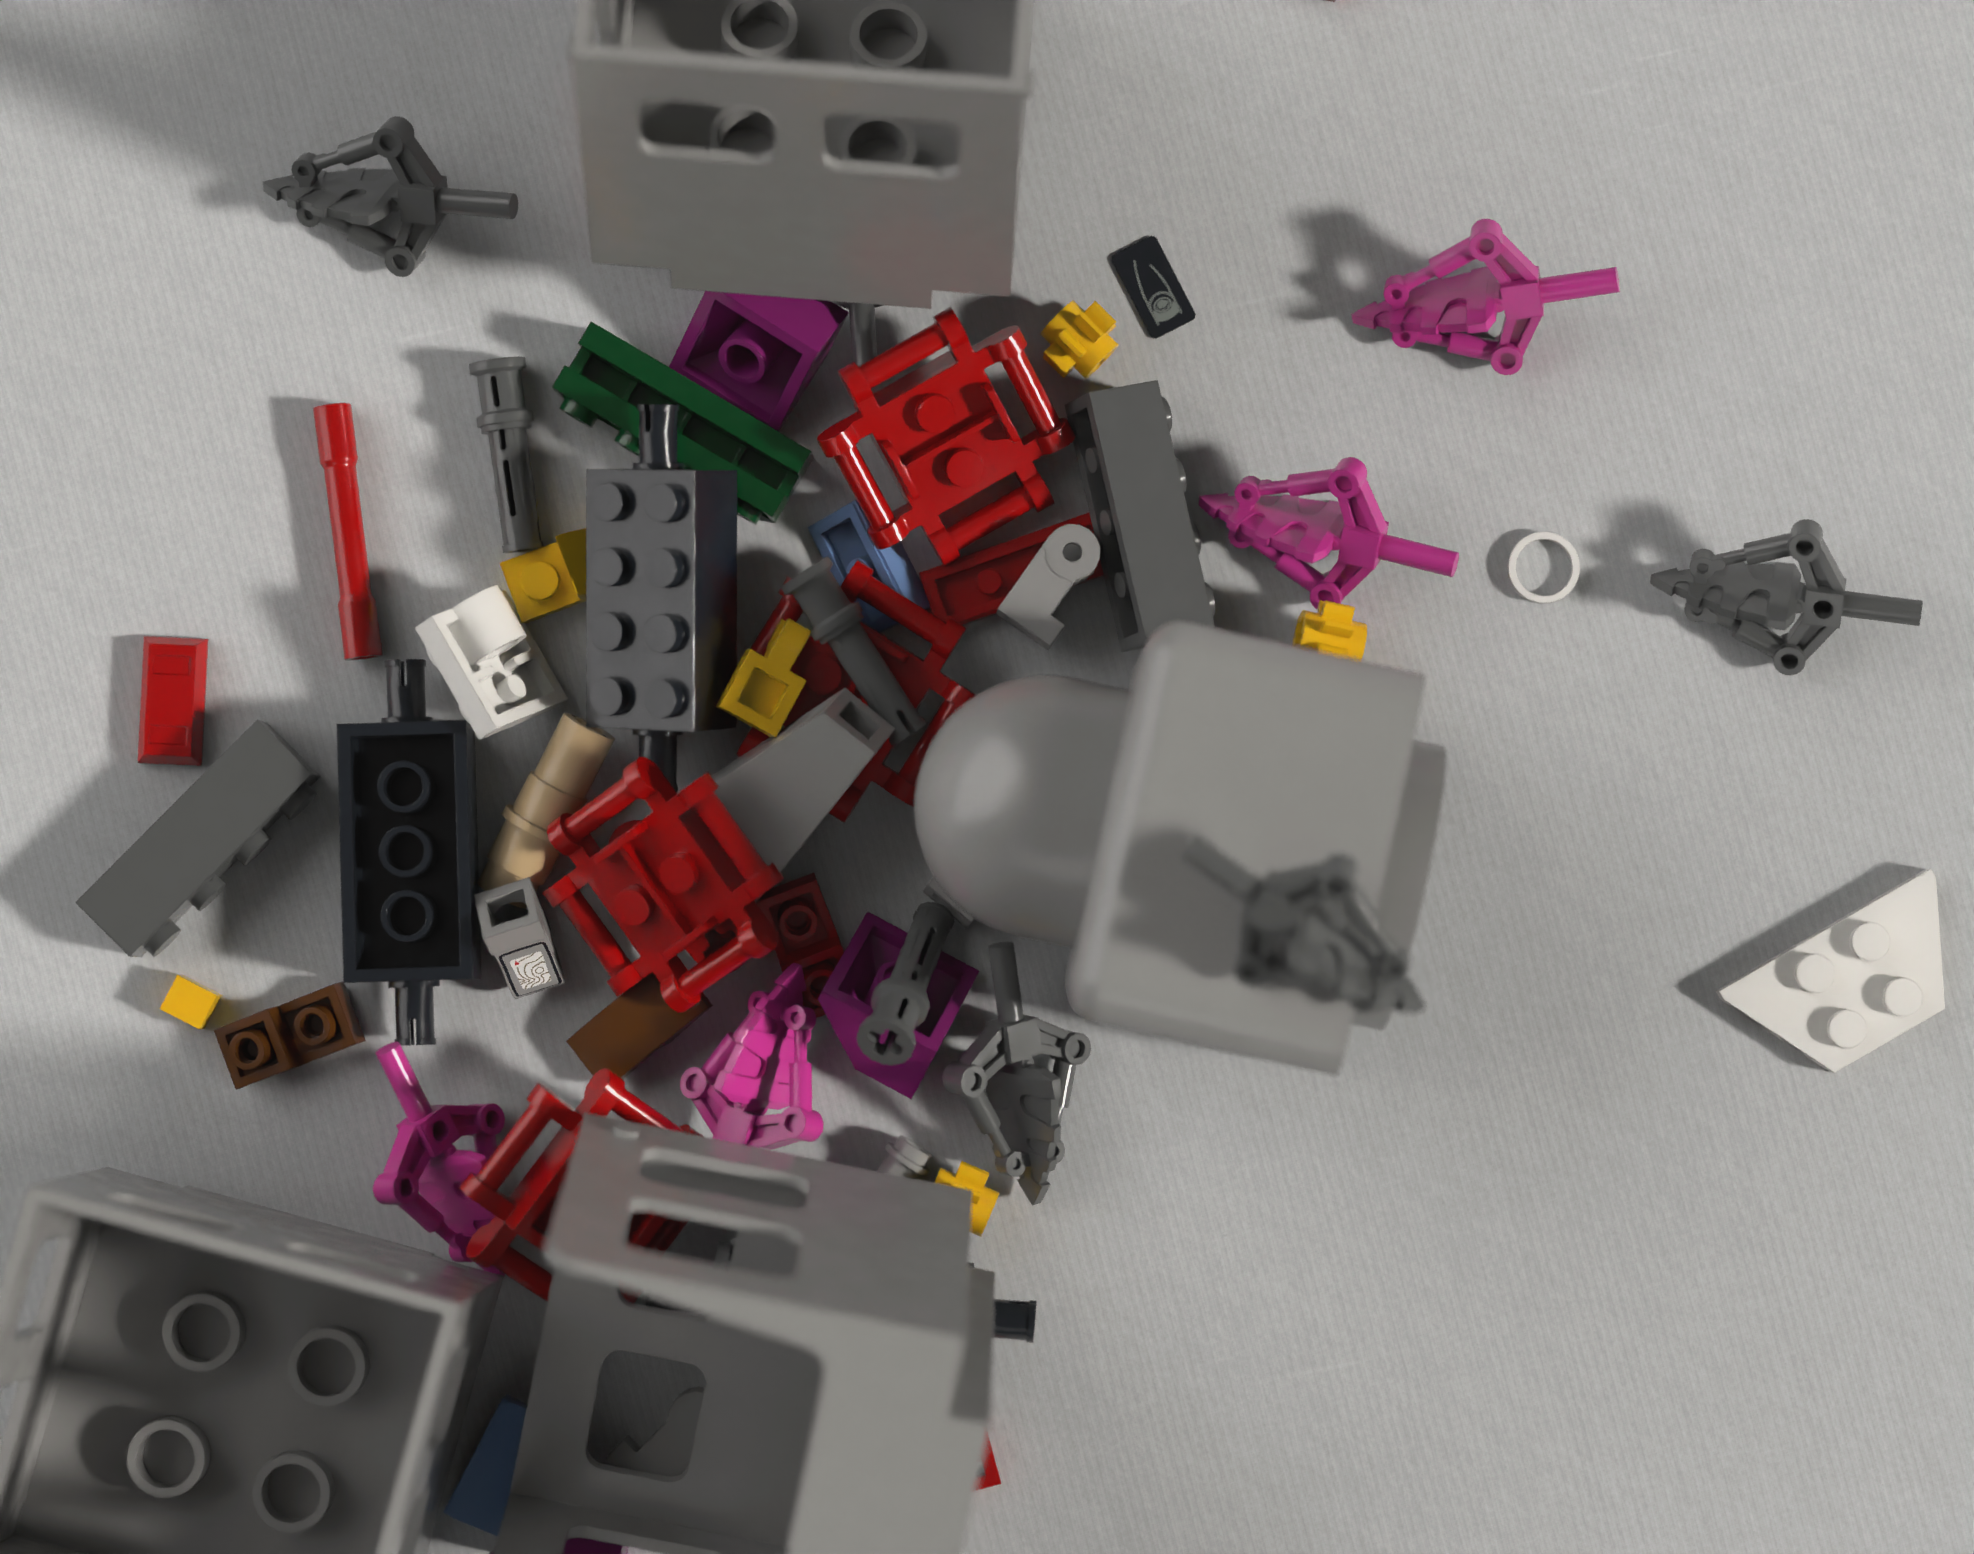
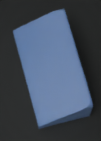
(846, 540)
(488, 1478)

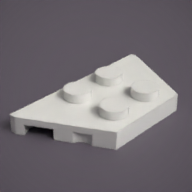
(1853, 979)

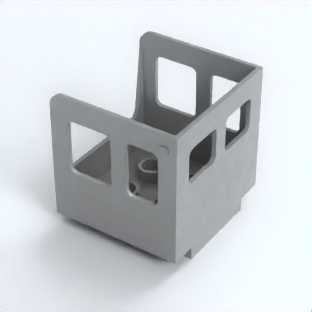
(805, 143)
(832, 1355)
(227, 1377)

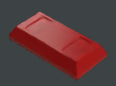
(173, 701)

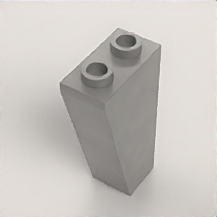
(795, 779)

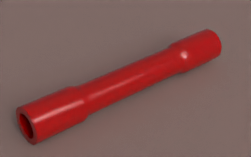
(339, 459)

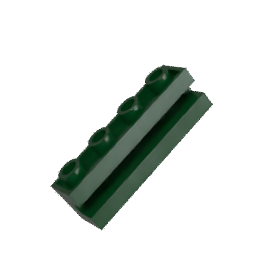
(712, 434)

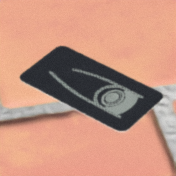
(1153, 287)

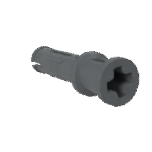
(505, 423)
(838, 624)
(902, 999)

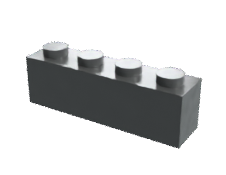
(1139, 511)
(199, 840)

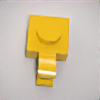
(763, 686)

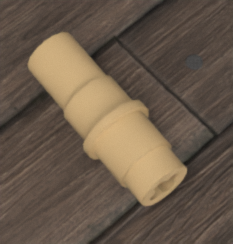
(550, 790)

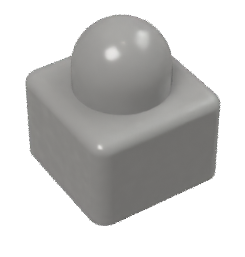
(1072, 799)

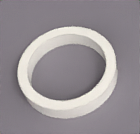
(1569, 549)

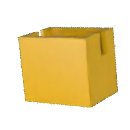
(190, 1002)

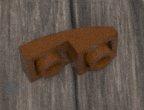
(632, 1029)
(289, 1035)

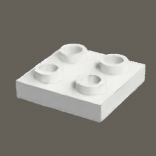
(491, 662)

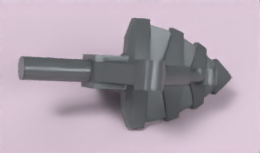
(372, 194)
(1771, 594)
(1326, 944)
(1022, 1098)

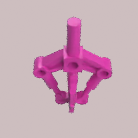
(1474, 298)
(1312, 528)
(761, 1070)
(430, 1163)

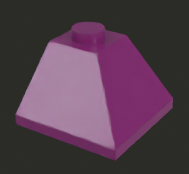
(758, 349)
(849, 993)

